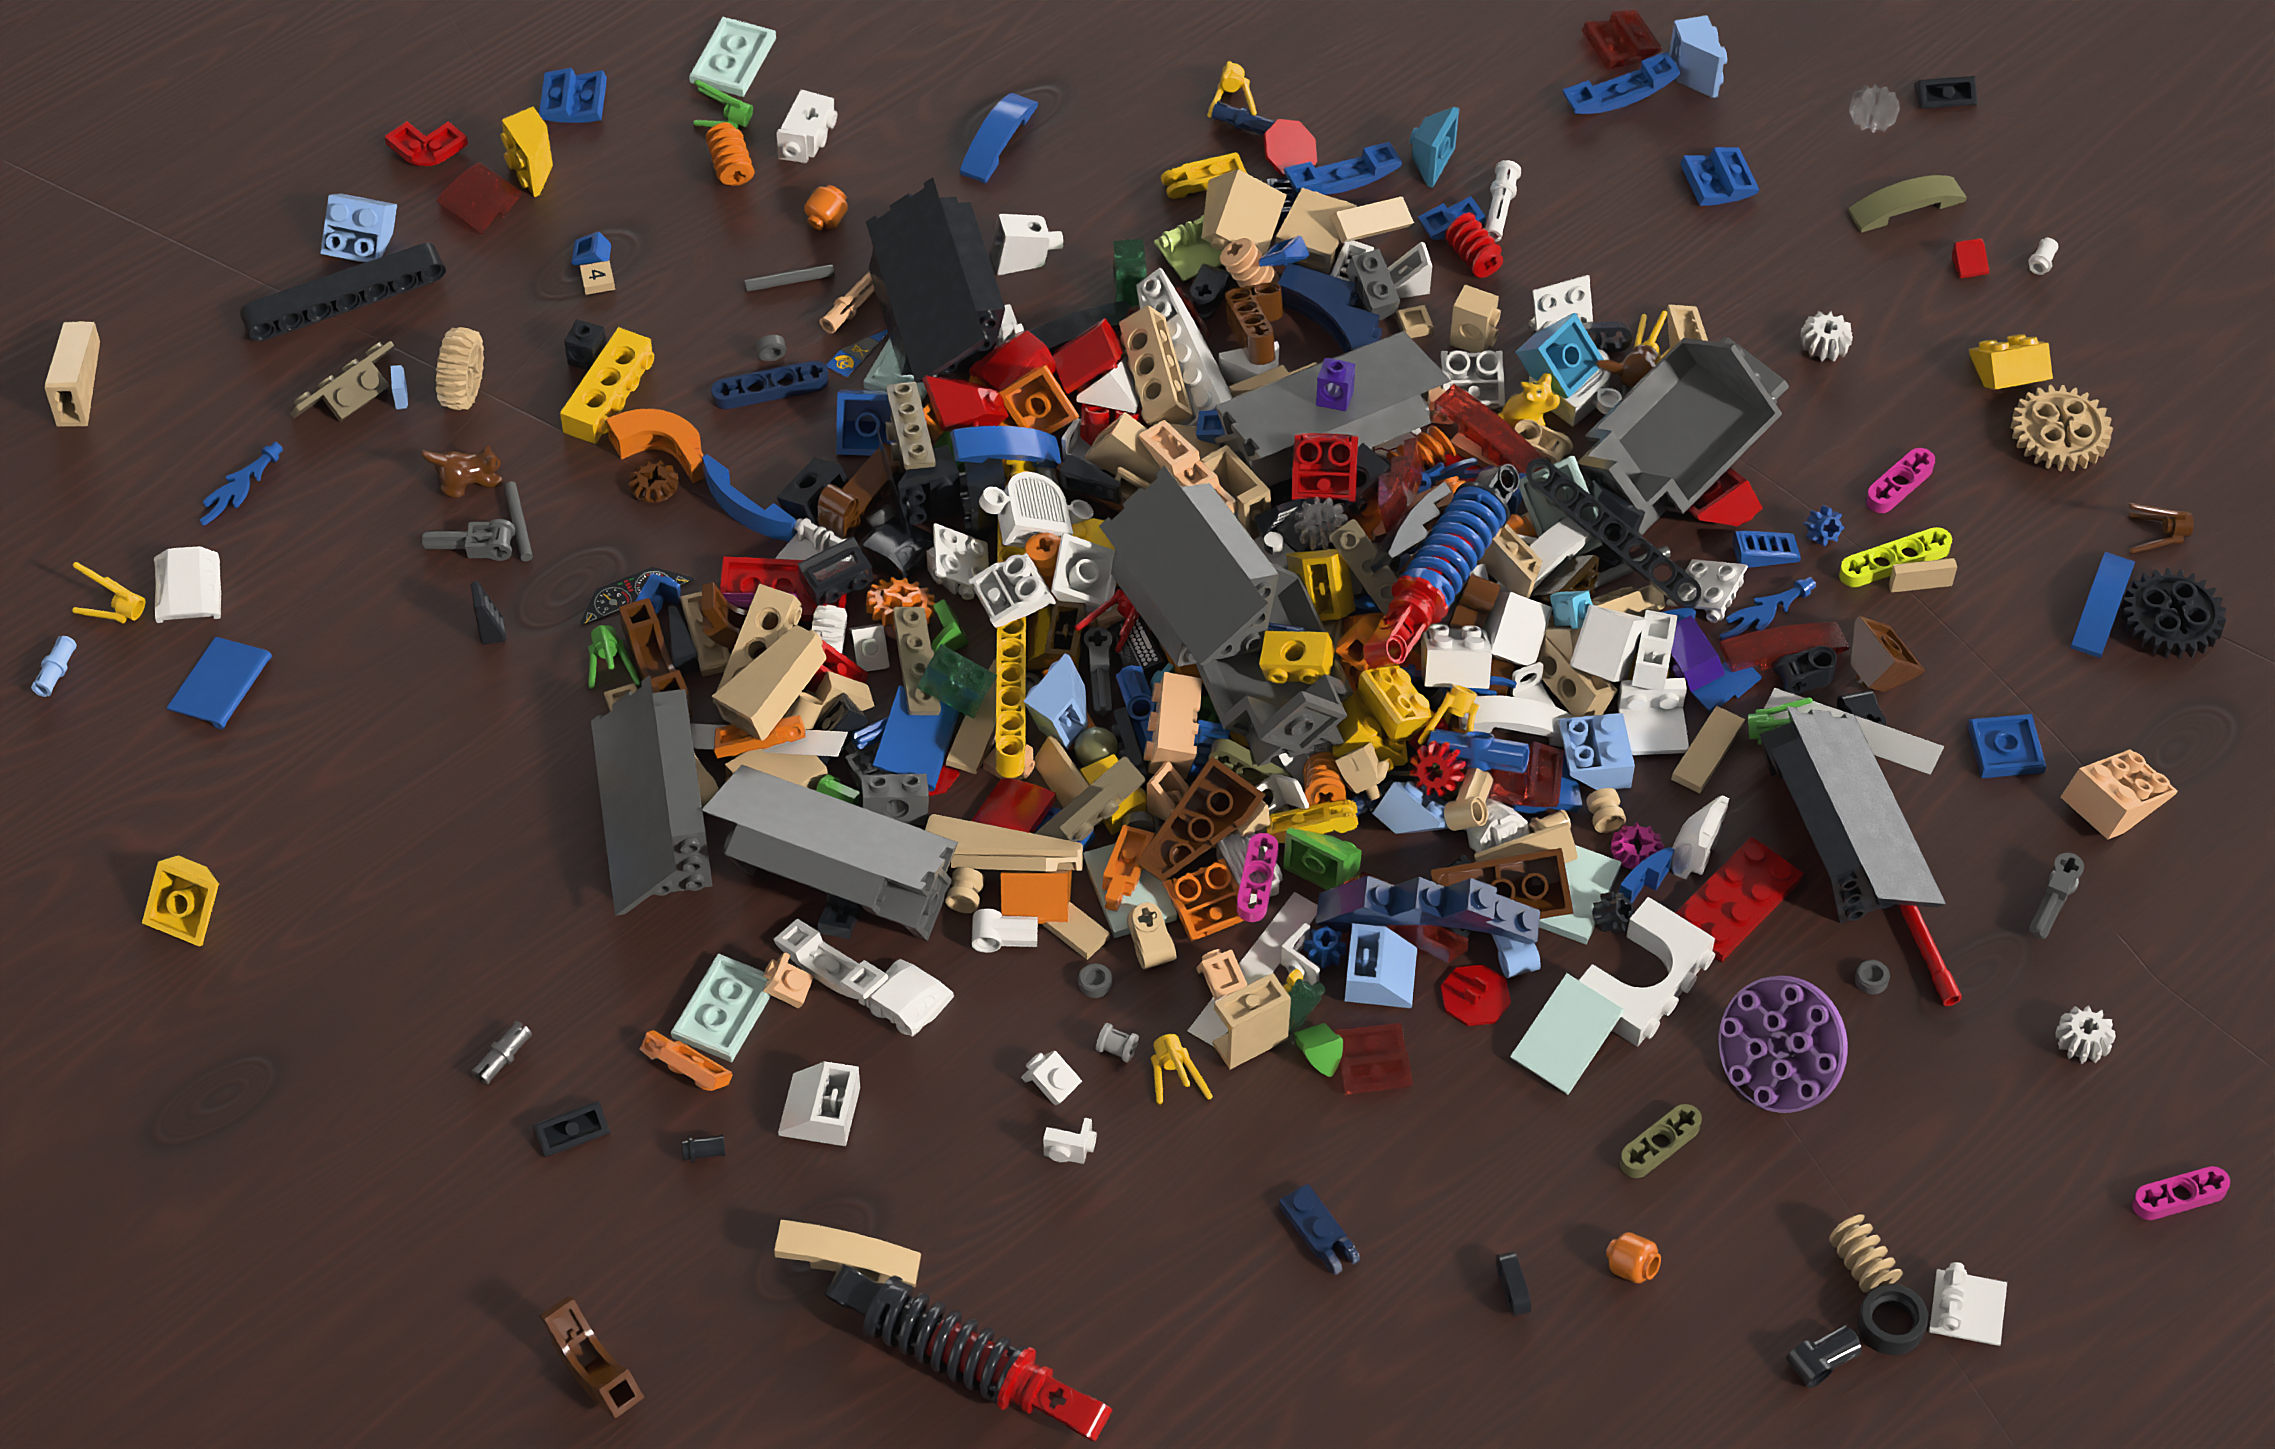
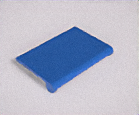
(219, 681)
(915, 741)

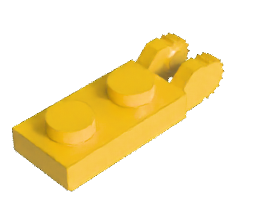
(1198, 174)
(1316, 818)

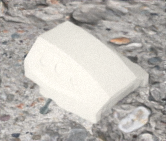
(1476, 374)
(187, 584)
(1011, 589)
(1697, 838)
(908, 997)

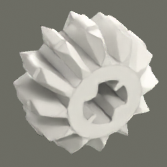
(1826, 336)
(830, 625)
(2085, 1034)

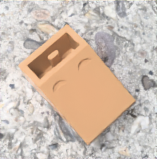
(2117, 792)

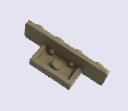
(352, 389)
(908, 428)
(1359, 555)
(914, 656)
(1094, 803)

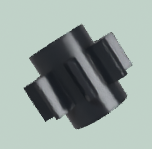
(1612, 912)

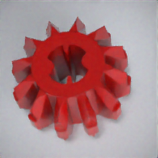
(1448, 764)

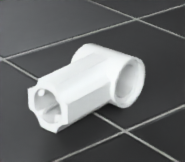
(993, 930)

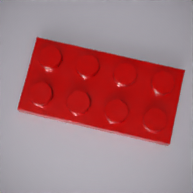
(746, 574)
(1740, 895)

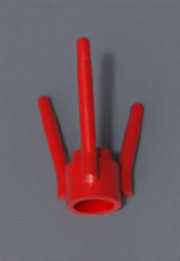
(1125, 608)

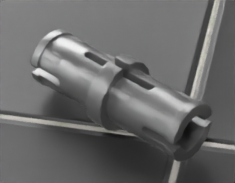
(501, 1053)

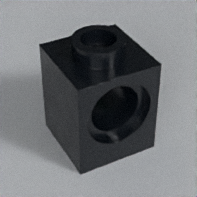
(584, 344)

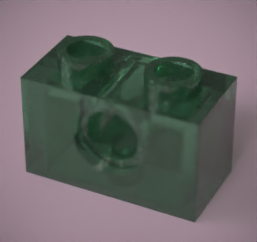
(1128, 269)
(957, 681)

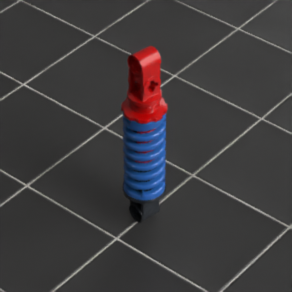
(1443, 564)

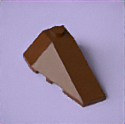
(1205, 815)
(1529, 878)

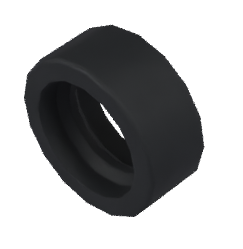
(1889, 1343)

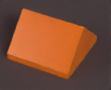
(1038, 401)
(1036, 894)

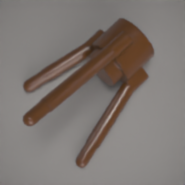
(2175, 523)

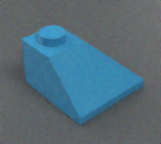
(1434, 143)
(1563, 352)

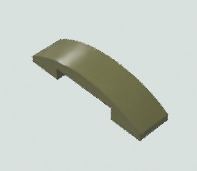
(1903, 197)

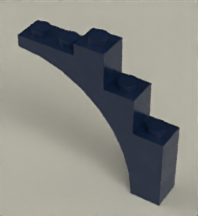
(1329, 304)
(1423, 902)

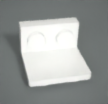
(1654, 717)

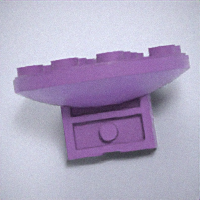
(1783, 1043)

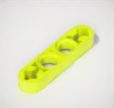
(1893, 553)

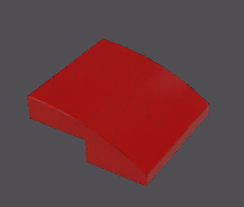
(1016, 806)

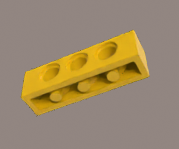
(607, 385)

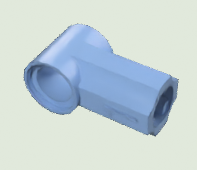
(1516, 957)

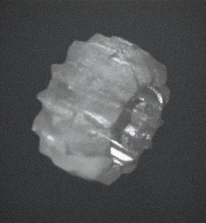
(1874, 108)
(1313, 516)

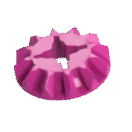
(1624, 850)

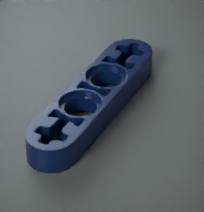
(769, 380)

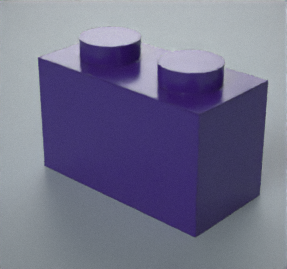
(1694, 655)

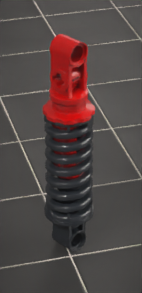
(997, 1369)

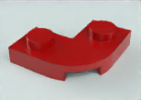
(428, 149)

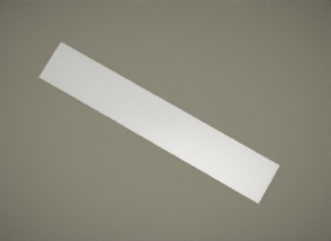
(1883, 740)
(815, 741)
(1260, 959)

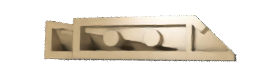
(1512, 562)
(1623, 600)
(1004, 848)

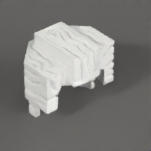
(1501, 827)

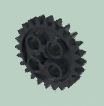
(2173, 613)

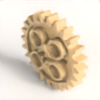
(2060, 418)

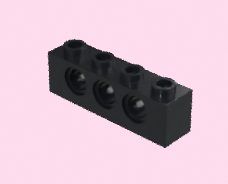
(1368, 469)

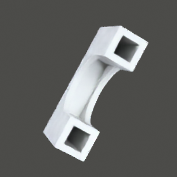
(1681, 949)

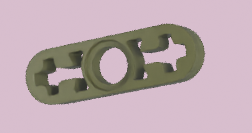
(1238, 757)
(1656, 1155)

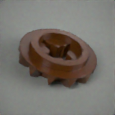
(660, 489)

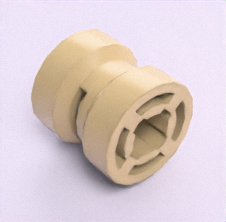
(1606, 810)
(964, 894)

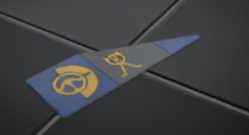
(850, 357)

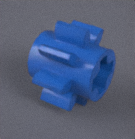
(1824, 525)
(1325, 947)

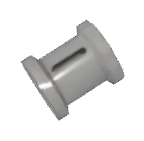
(1117, 1042)

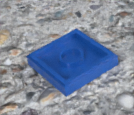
(2006, 746)

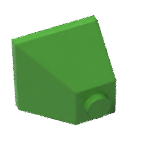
(1320, 858)

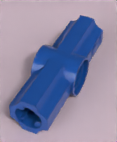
(1137, 698)
(1483, 751)

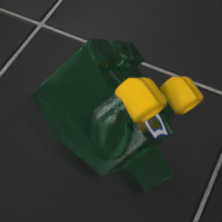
(1303, 998)

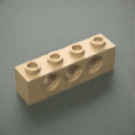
(1155, 367)
(767, 604)
(1578, 690)

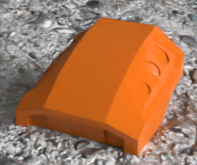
(1205, 899)

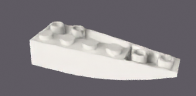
(1197, 365)

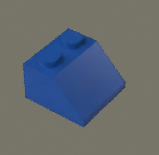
(857, 419)

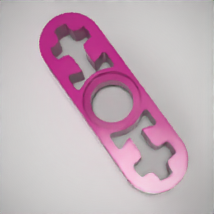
(1905, 469)
(1252, 865)
(2192, 1182)

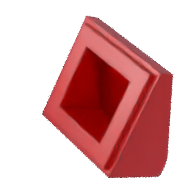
(1970, 258)

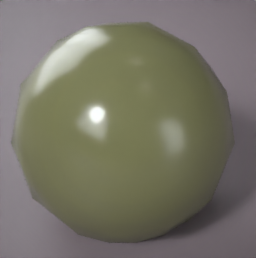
(1094, 745)

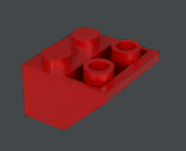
(1087, 356)

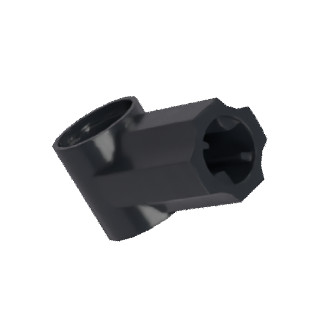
(1817, 1360)

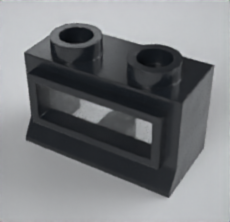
(835, 572)

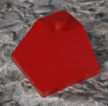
(963, 402)
(1727, 501)

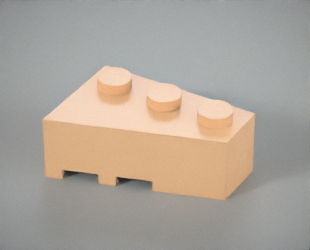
(1174, 723)

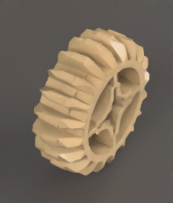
(459, 368)

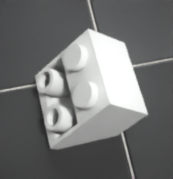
(1456, 657)
(821, 1103)

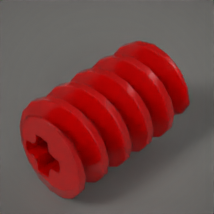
(1474, 245)

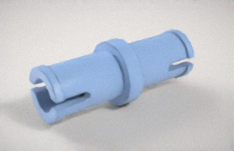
(53, 666)

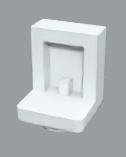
(1052, 1076)
(1069, 1146)

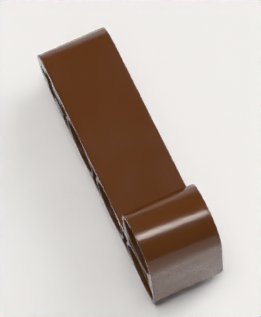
(1249, 317)
(846, 508)
(1474, 603)

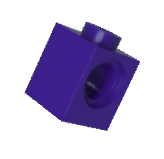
(1335, 384)

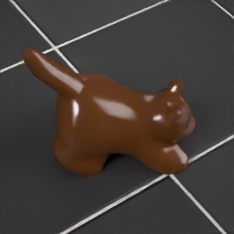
(1633, 366)
(461, 469)

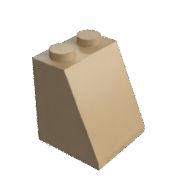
(1240, 208)

